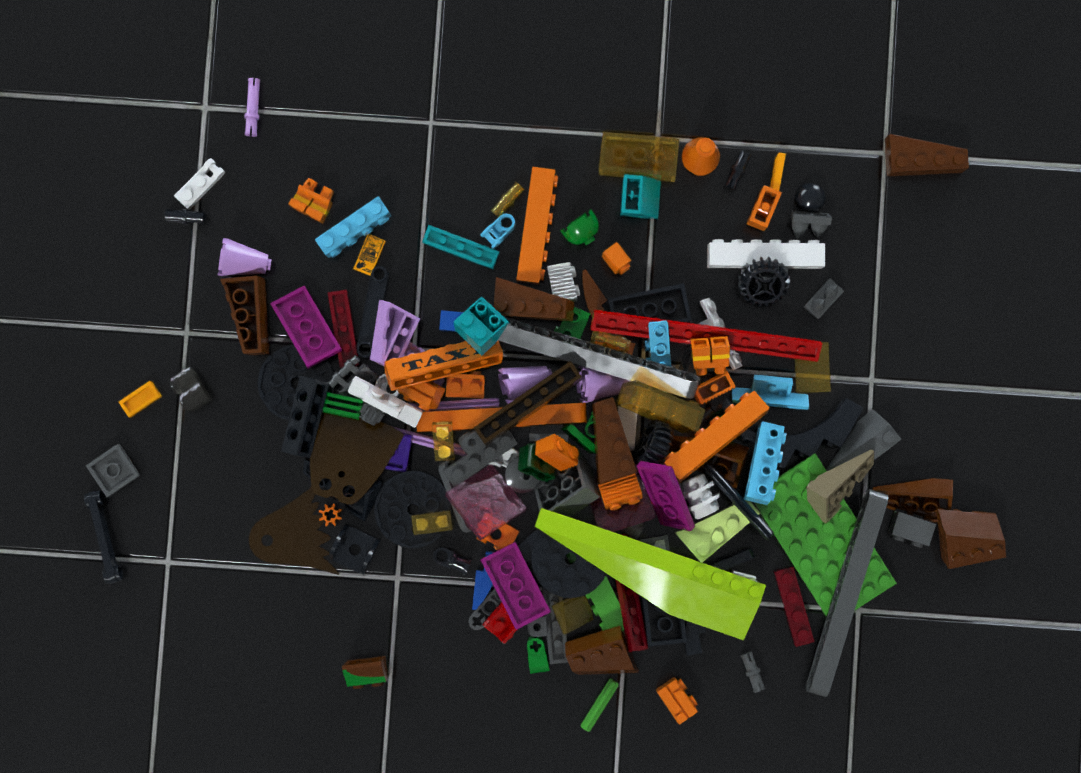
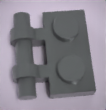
(363, 372)

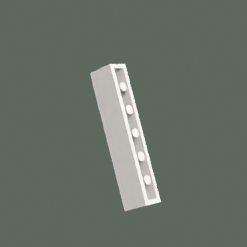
(792, 254)

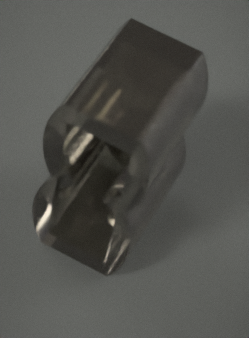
(190, 389)

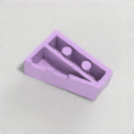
(392, 332)

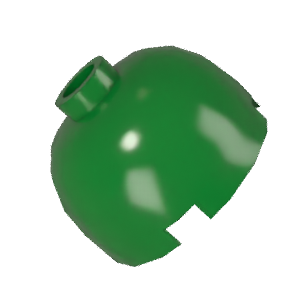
(582, 229)

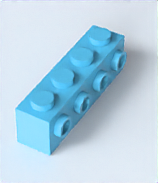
(353, 227)
(764, 463)

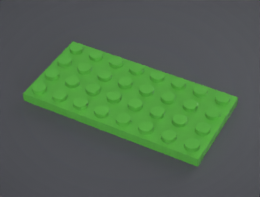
(816, 546)

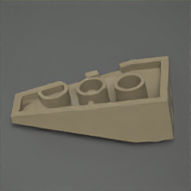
(832, 486)

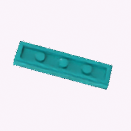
(460, 247)

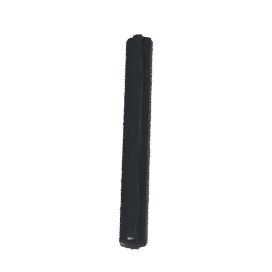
(738, 501)

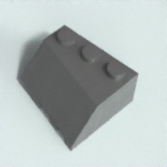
(570, 489)

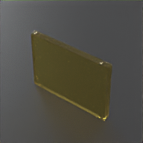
(813, 375)

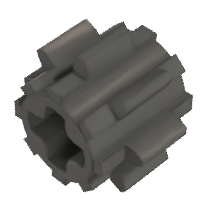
(371, 414)

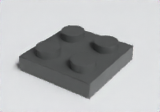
(113, 470)

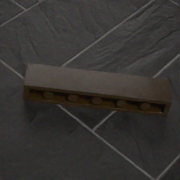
(528, 403)

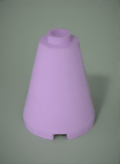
(241, 260)
(518, 380)
(597, 385)

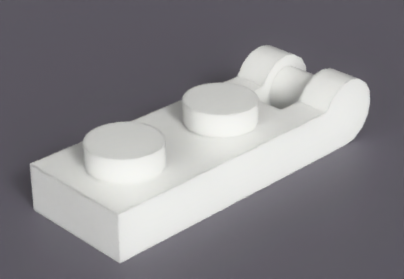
(199, 184)

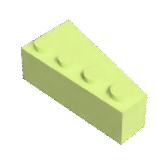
(714, 531)

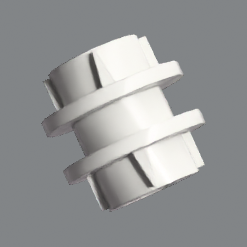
(700, 497)

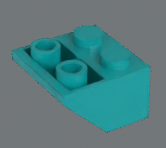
(640, 197)
(480, 325)

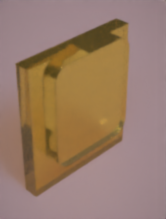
(572, 613)

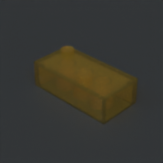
(639, 156)
(660, 405)

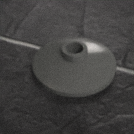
(515, 478)

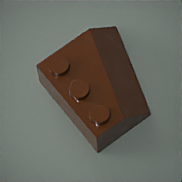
(969, 537)
(600, 653)

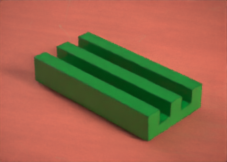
(359, 402)
(579, 438)

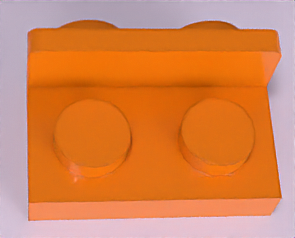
(466, 385)

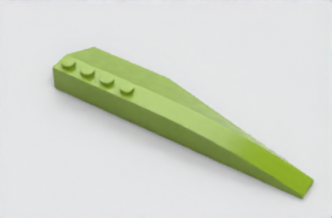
(662, 577)

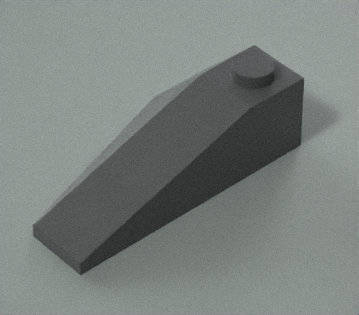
(868, 434)

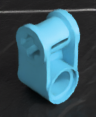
(498, 230)

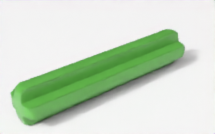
(599, 705)

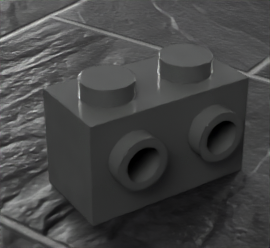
(912, 529)

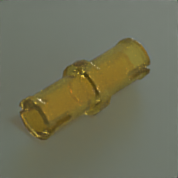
(507, 199)

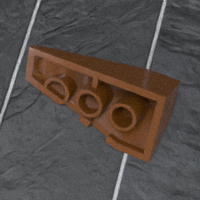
(728, 461)
(919, 497)

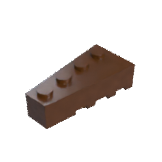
(920, 157)
(528, 303)
(249, 312)
(611, 445)

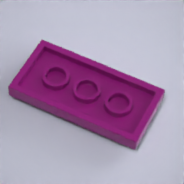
(306, 327)
(666, 495)
(515, 585)

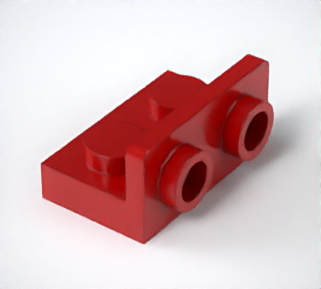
(500, 624)

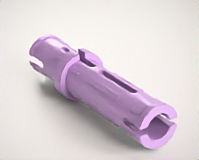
(252, 107)

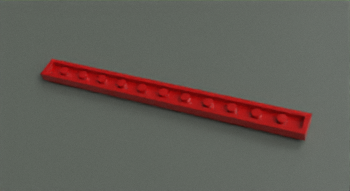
(682, 333)

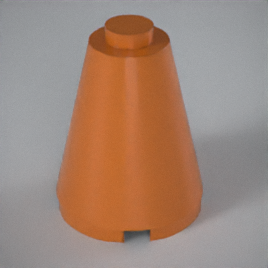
(701, 156)

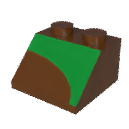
(365, 671)

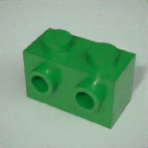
(576, 327)

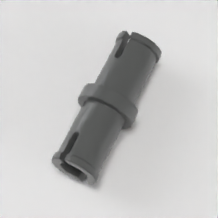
(753, 672)

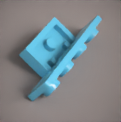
(658, 343)
(774, 392)

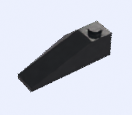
(359, 509)

